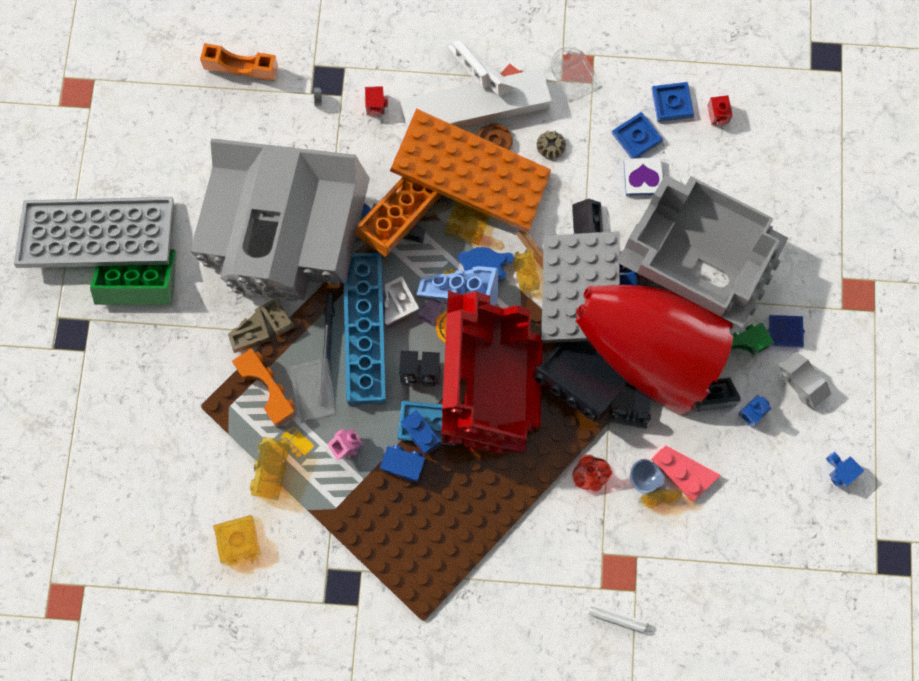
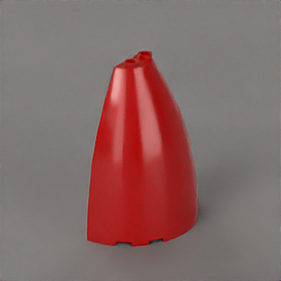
(657, 341)

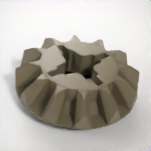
(551, 152)

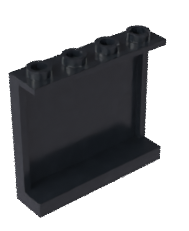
(580, 378)

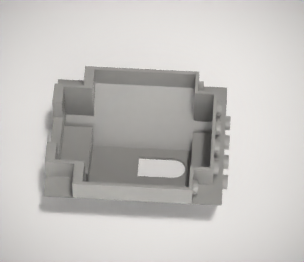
(711, 227)

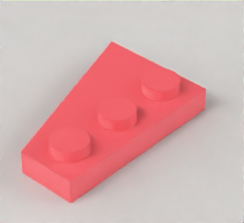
(684, 472)

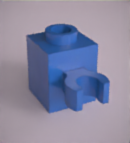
(755, 410)
(845, 471)

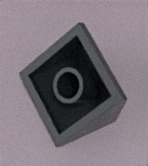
(721, 395)

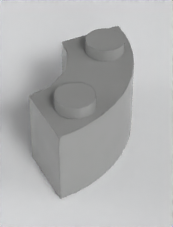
(804, 380)

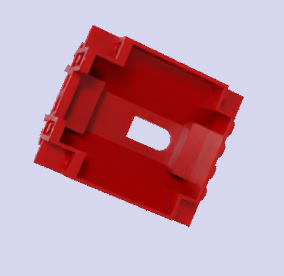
(497, 359)

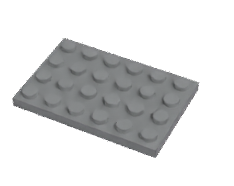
(570, 267)

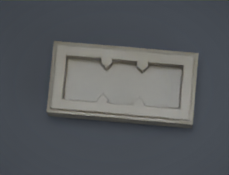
(277, 316)

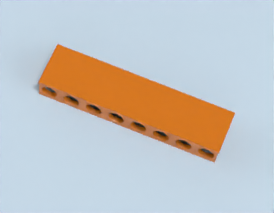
(395, 215)

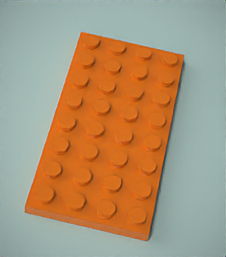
(471, 170)

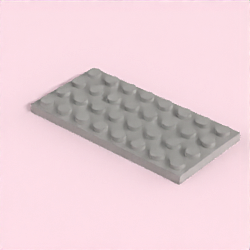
(94, 232)

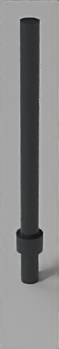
(329, 313)

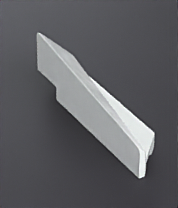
(480, 70)

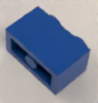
(420, 433)
(402, 463)

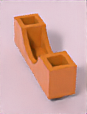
(258, 66)
(251, 367)

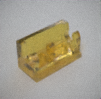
(526, 271)

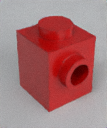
(375, 100)
(720, 110)

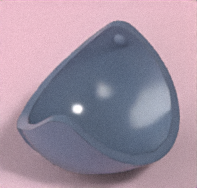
(646, 476)

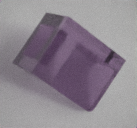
(431, 312)

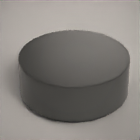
(317, 97)

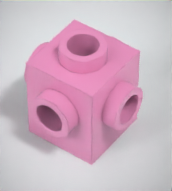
(345, 444)

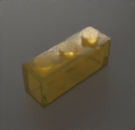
(269, 468)

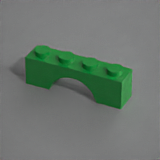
(753, 339)

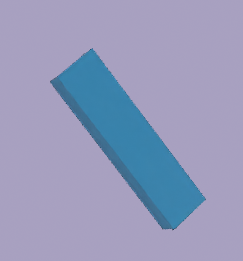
(364, 331)

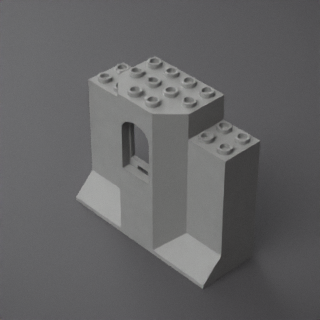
(313, 199)

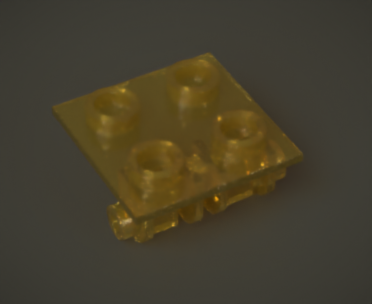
(466, 223)

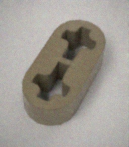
(439, 207)

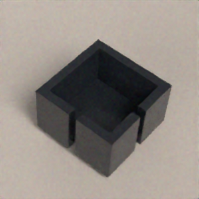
(419, 371)

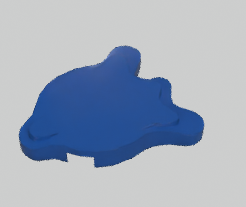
(486, 258)

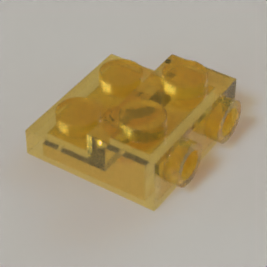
(237, 540)

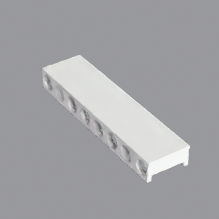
(473, 106)

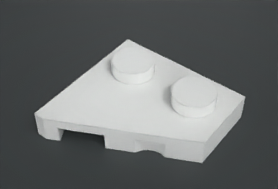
(398, 301)

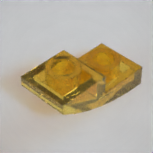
(654, 498)

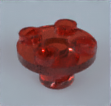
(591, 473)

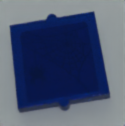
(786, 330)

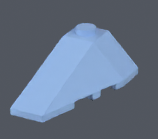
(462, 282)

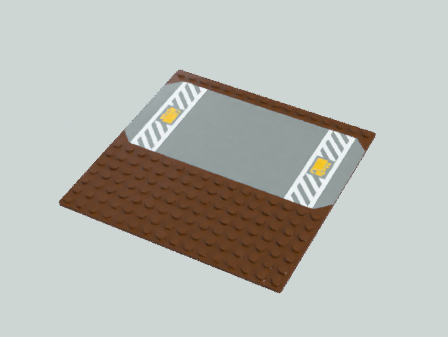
(405, 532)

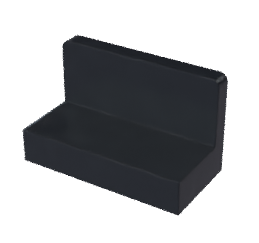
(587, 217)

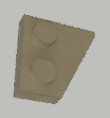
(249, 332)

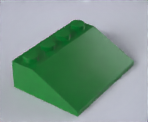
(134, 284)

